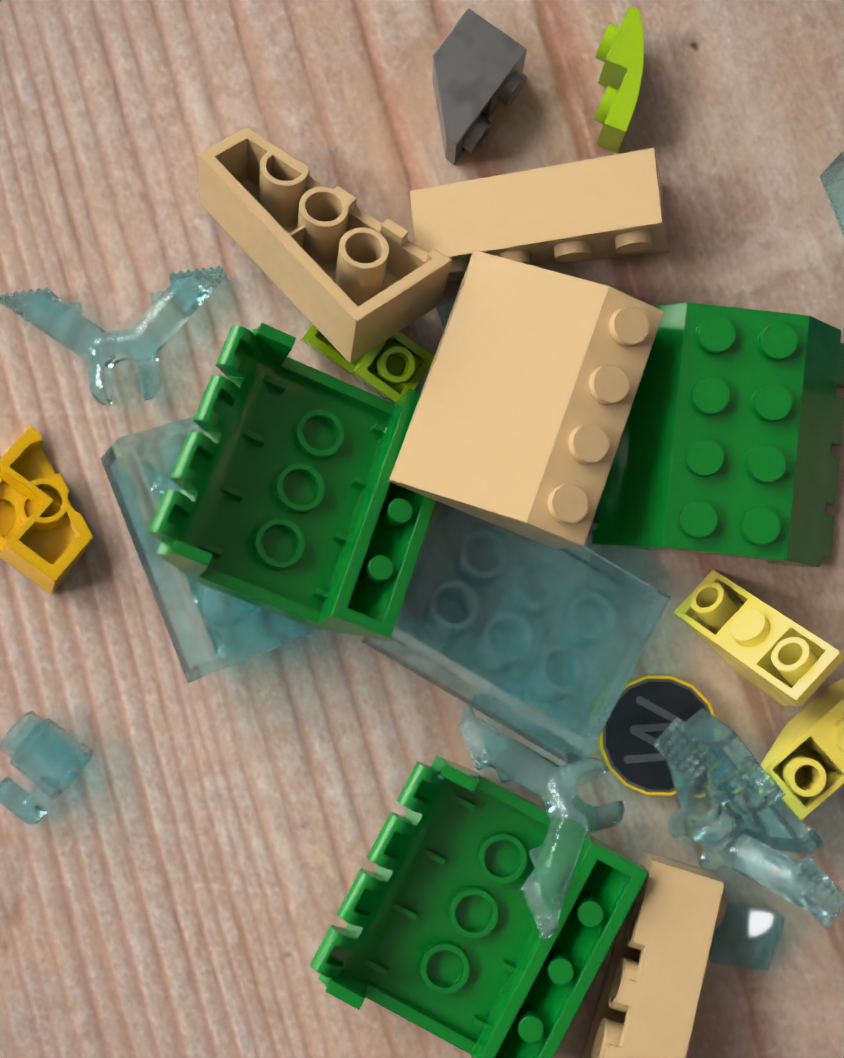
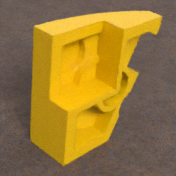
(37, 520)

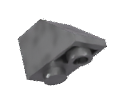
(470, 78)

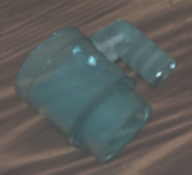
(45, 757)

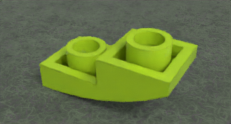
(622, 75)
(387, 368)

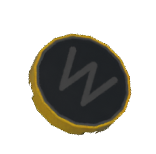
(637, 720)

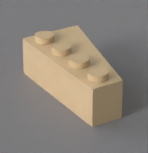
(548, 213)
(324, 253)
(658, 963)

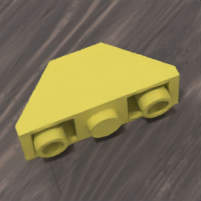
(758, 640)
(810, 753)

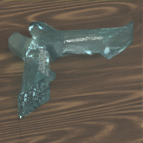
(108, 348)
(568, 814)
(724, 839)

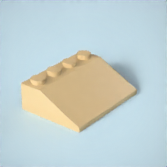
(527, 399)

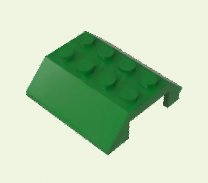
(730, 439)
(294, 492)
(449, 928)

